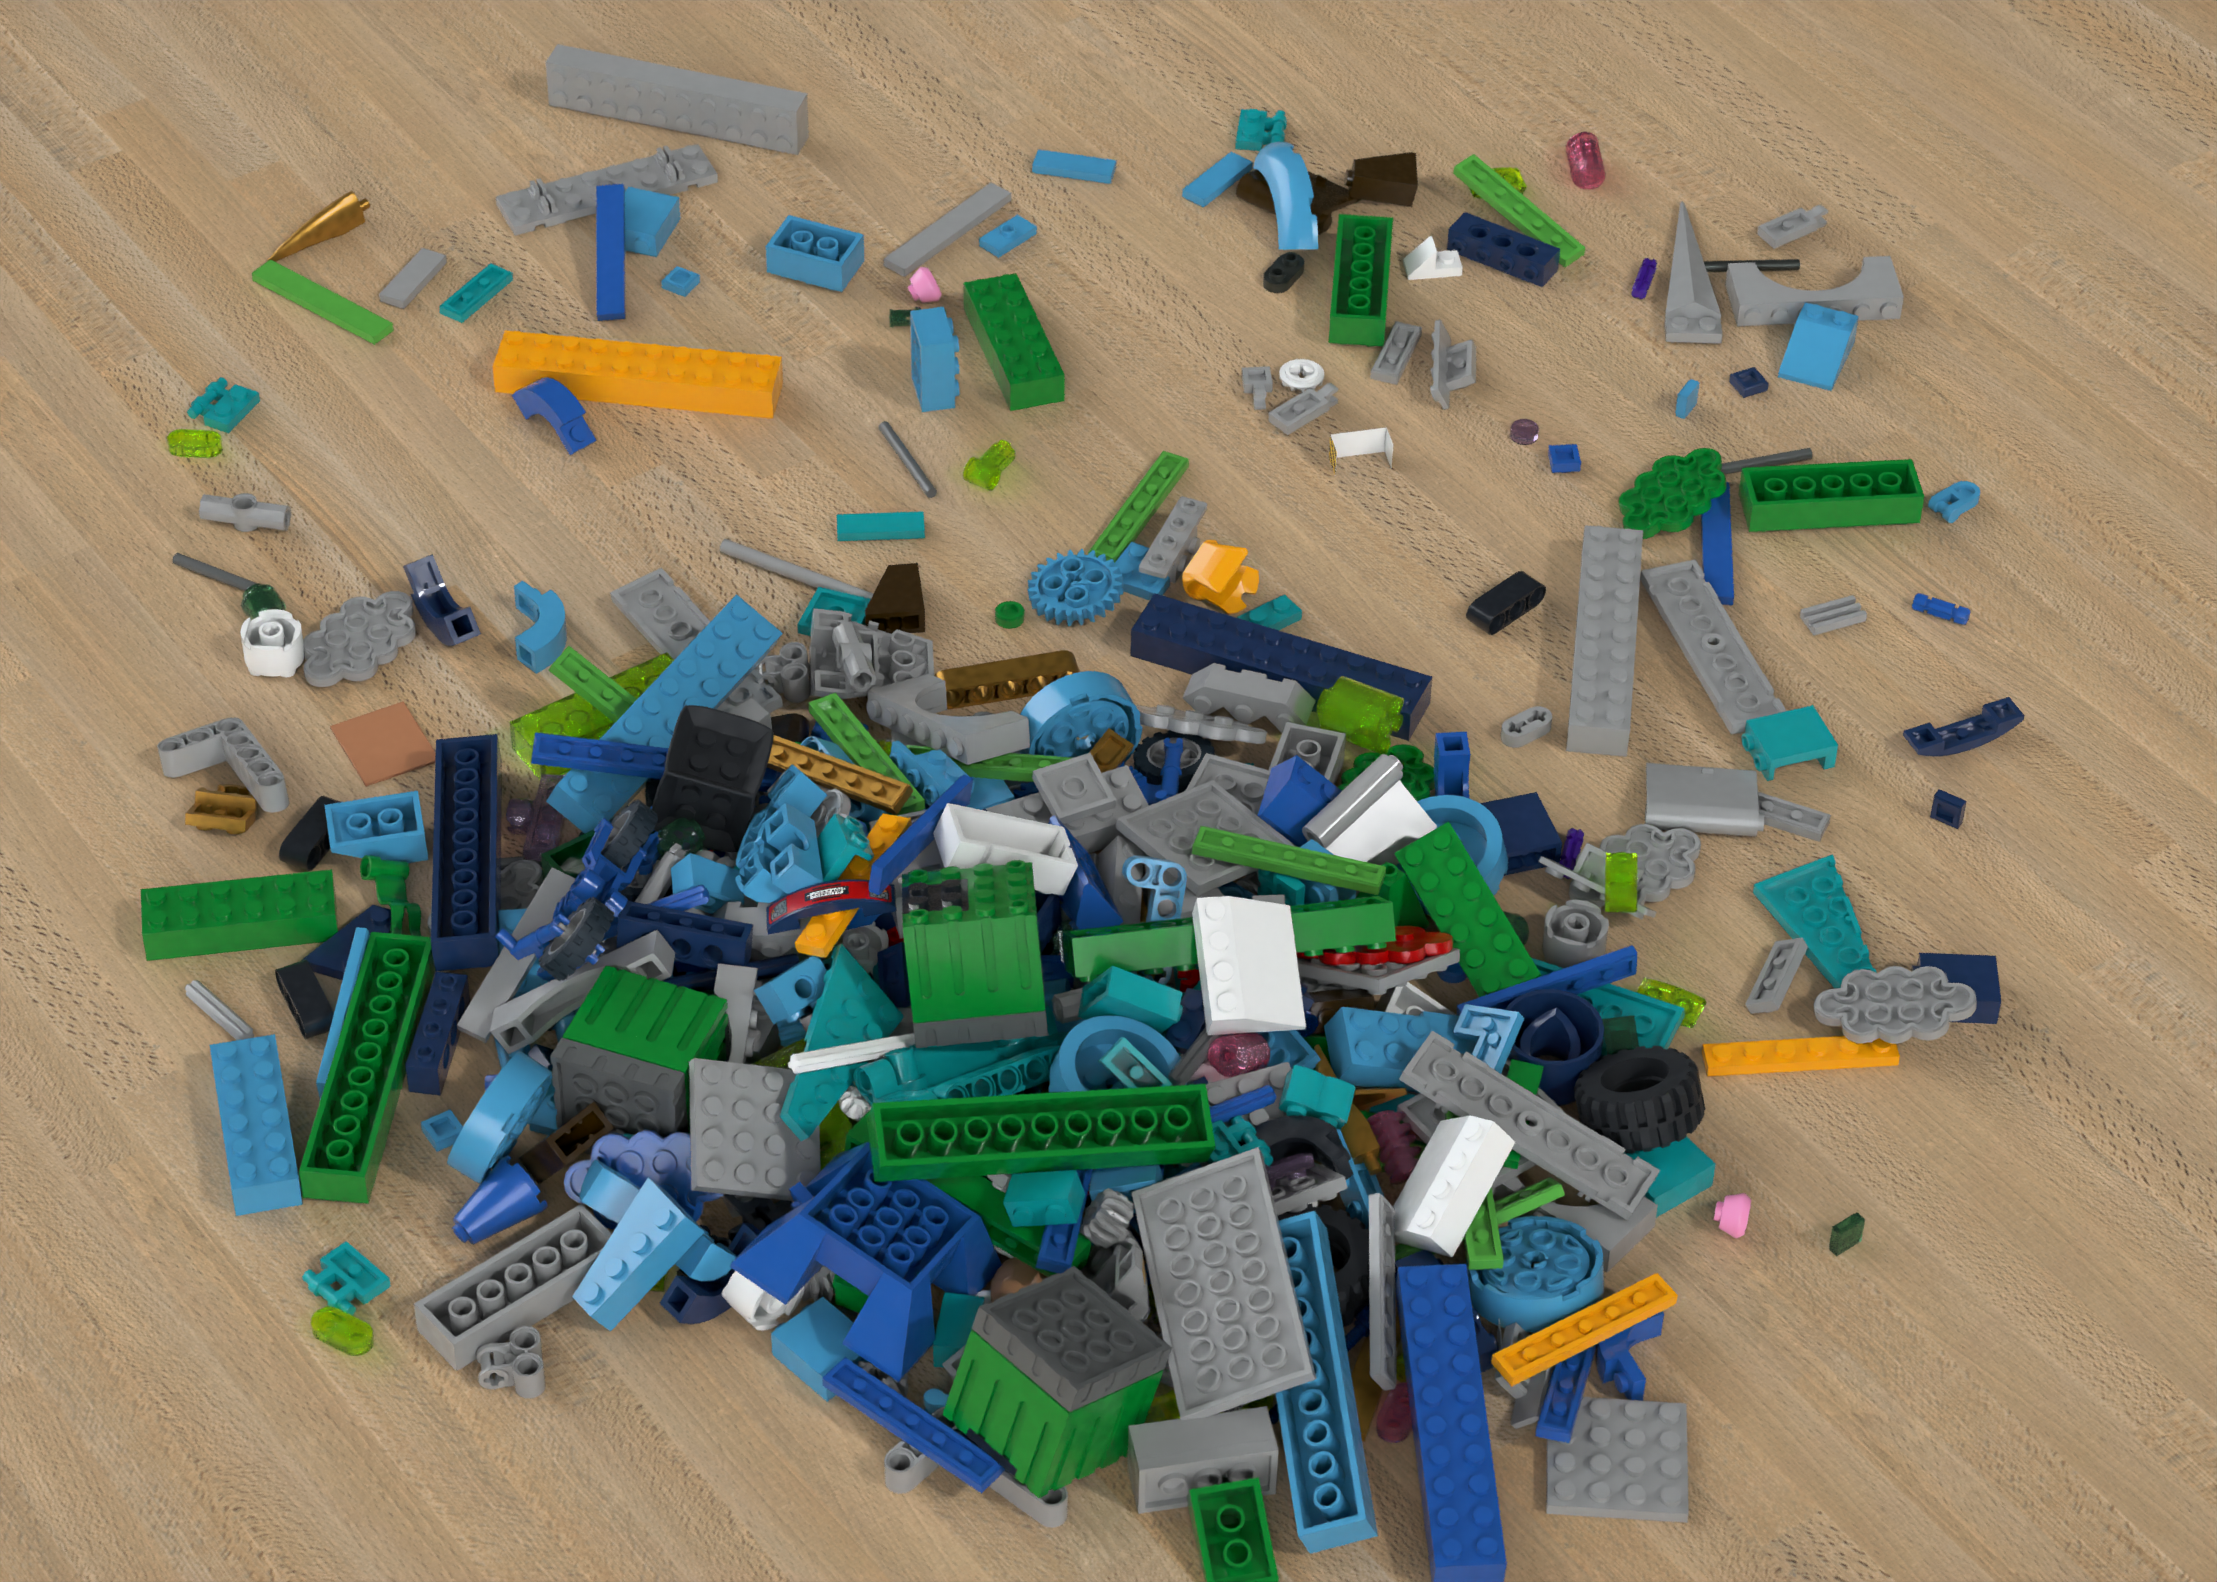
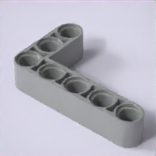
(229, 742)
(908, 1467)

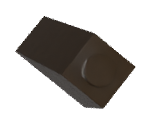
(1384, 179)
(898, 600)
(566, 1143)

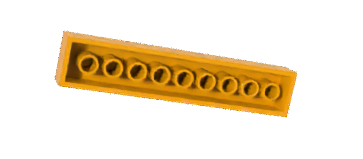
(642, 373)

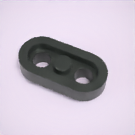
(1283, 272)

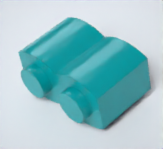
(1316, 1096)

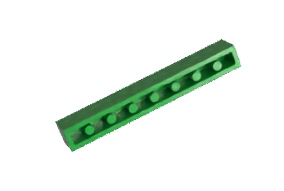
(987, 1202)

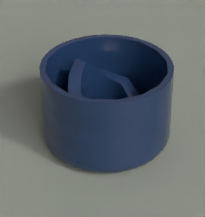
(1560, 1027)

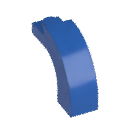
(560, 409)
(1451, 764)
(1617, 1363)

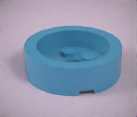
(1080, 707)
(1477, 832)
(1077, 1059)
(500, 1117)
(1557, 1287)

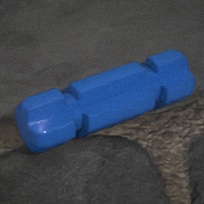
(1941, 609)

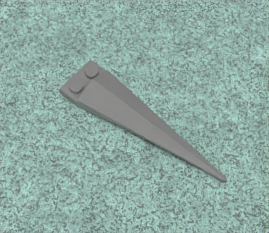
(1691, 302)

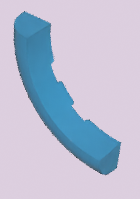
(1291, 195)
(755, 852)
(613, 1194)

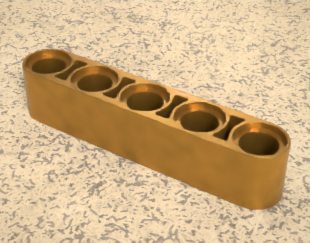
(1005, 678)

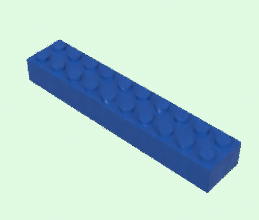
(1450, 1425)

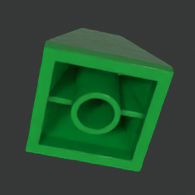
(1399, 890)

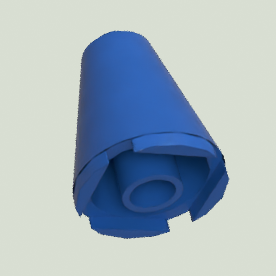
(498, 1203)

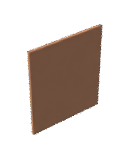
(384, 743)

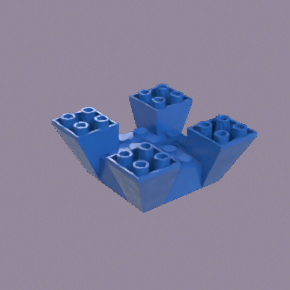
(884, 1242)

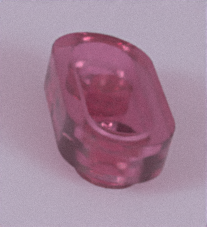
(1395, 1415)

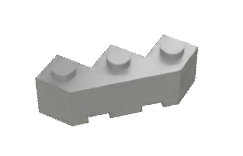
(1248, 696)
(769, 944)

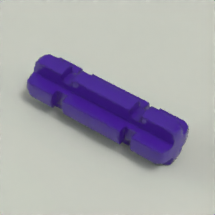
(1644, 278)
(1571, 848)

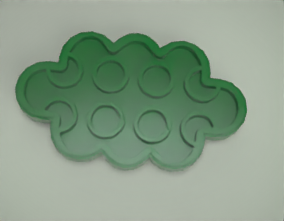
(1673, 492)
(1417, 775)

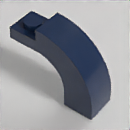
(435, 605)
(700, 1301)

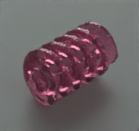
(1585, 160)
(1239, 1054)
(1394, 1145)

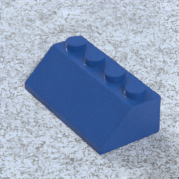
(1294, 797)
(1086, 897)

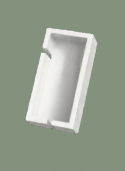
(978, 836)

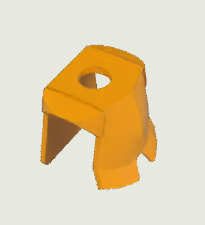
(1219, 577)

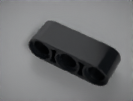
(1506, 602)
(309, 838)
(305, 998)

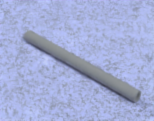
(788, 569)

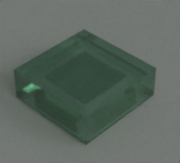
(1846, 1234)

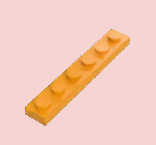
(825, 929)
(1796, 1055)
(1583, 1329)

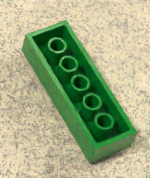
(1360, 280)
(1013, 342)
(1831, 495)
(1467, 911)
(238, 915)

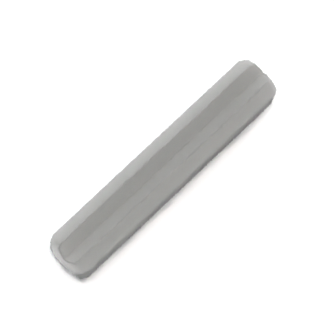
(218, 1011)

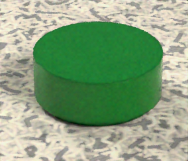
(1009, 614)

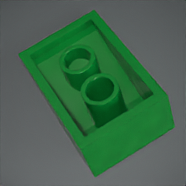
(1232, 1532)

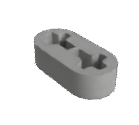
(1526, 727)

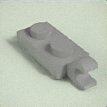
(1792, 226)
(1303, 408)

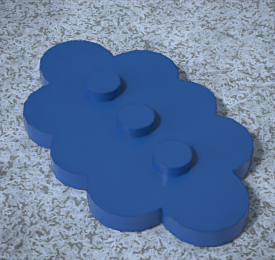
(641, 1157)

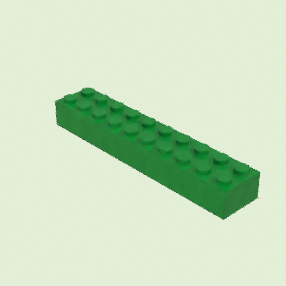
(1173, 944)
(368, 1069)
(1040, 1132)

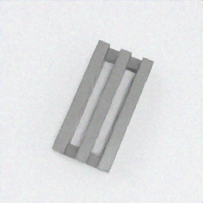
(1830, 612)

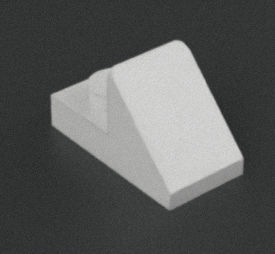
(1427, 263)

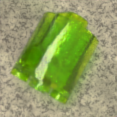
(1361, 713)

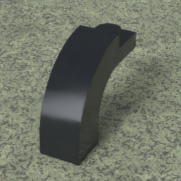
(1307, 1134)

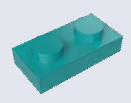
(1274, 614)

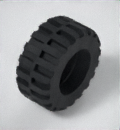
(1641, 1097)
(1349, 1254)

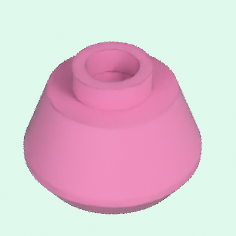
(924, 286)
(1733, 1214)

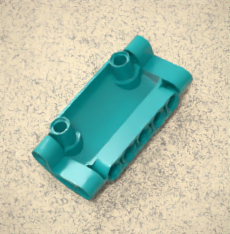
(961, 1069)

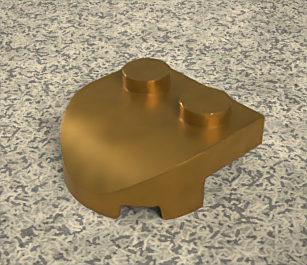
(224, 809)

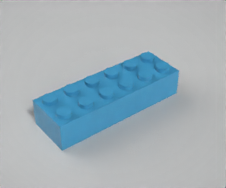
(255, 1125)

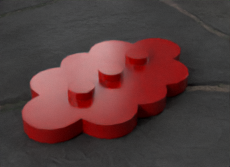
(1410, 947)

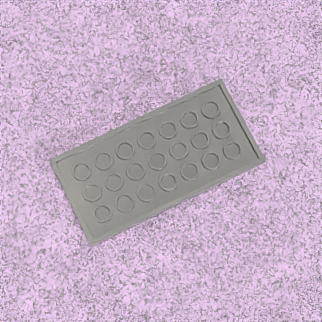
(1223, 1286)

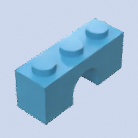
(797, 841)

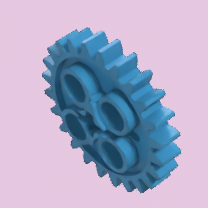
(1075, 587)

